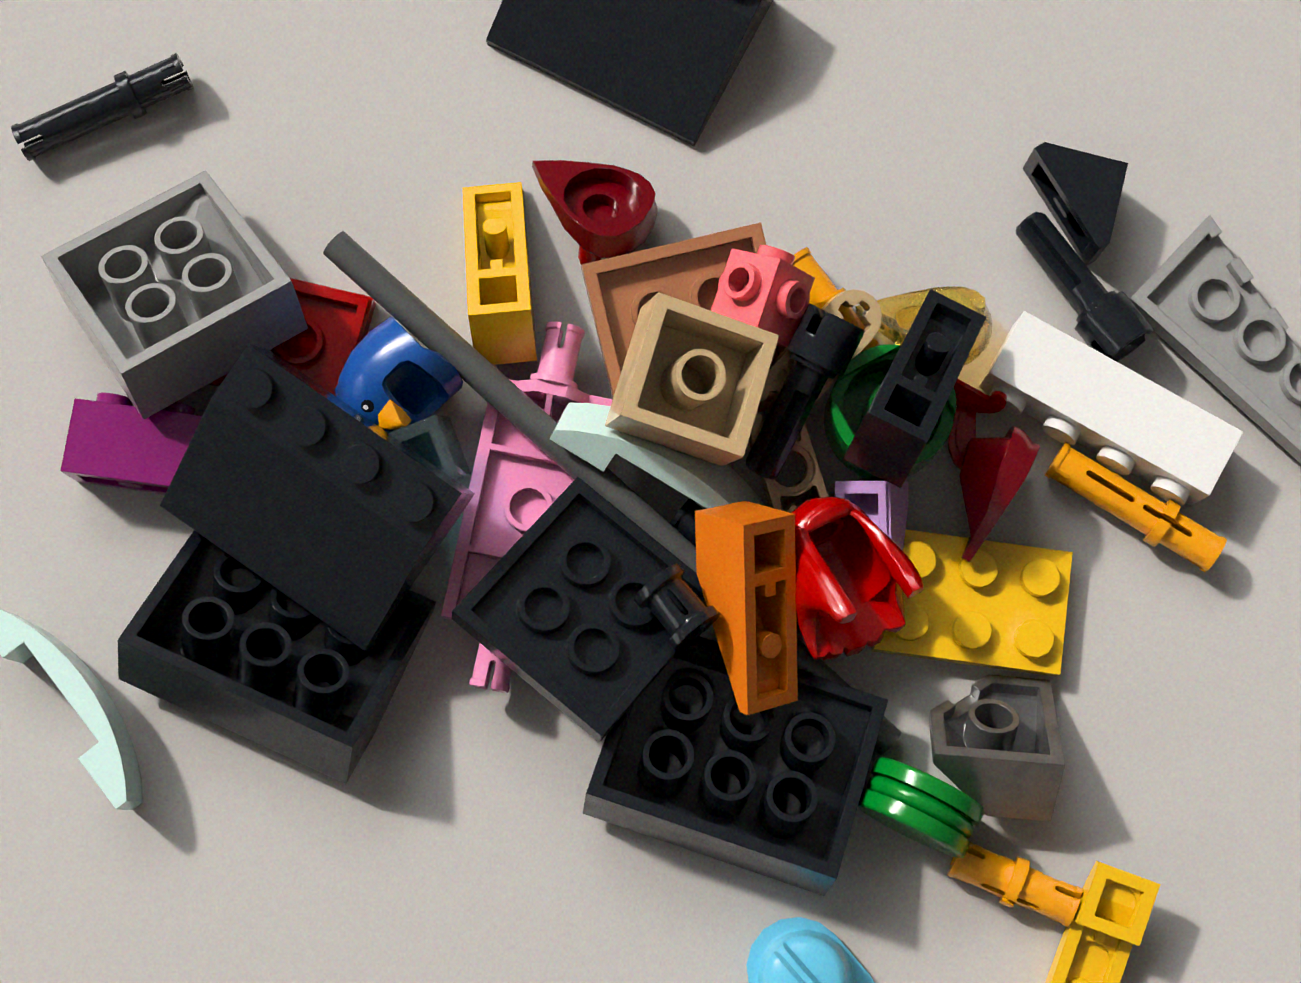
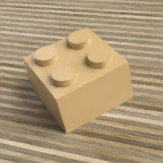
(692, 380)

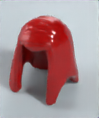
(847, 579)

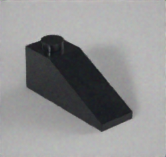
(915, 389)

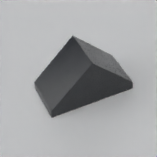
(1079, 193)

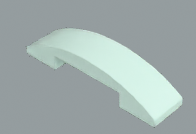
(585, 435)
(113, 758)

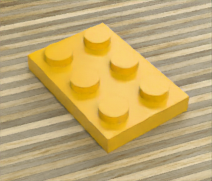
(987, 612)

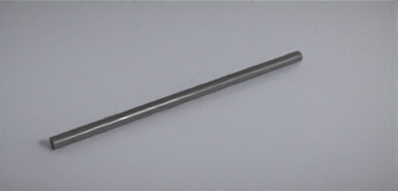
(530, 418)

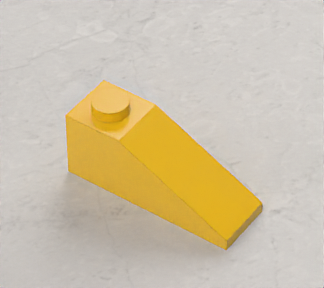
(498, 273)

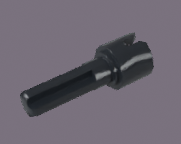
(1105, 318)
(820, 350)

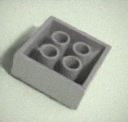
(175, 292)

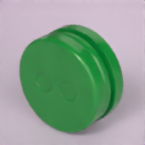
(921, 807)

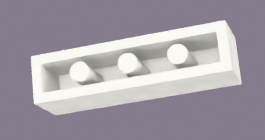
(1111, 411)

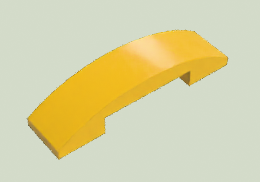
(1105, 927)

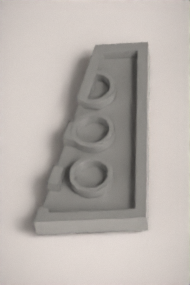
(1227, 332)

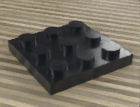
(567, 609)

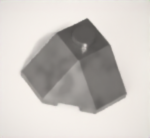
(1002, 746)

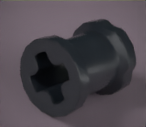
(695, 616)

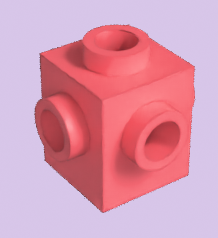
(764, 291)

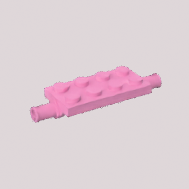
(513, 484)

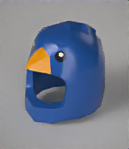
(396, 378)

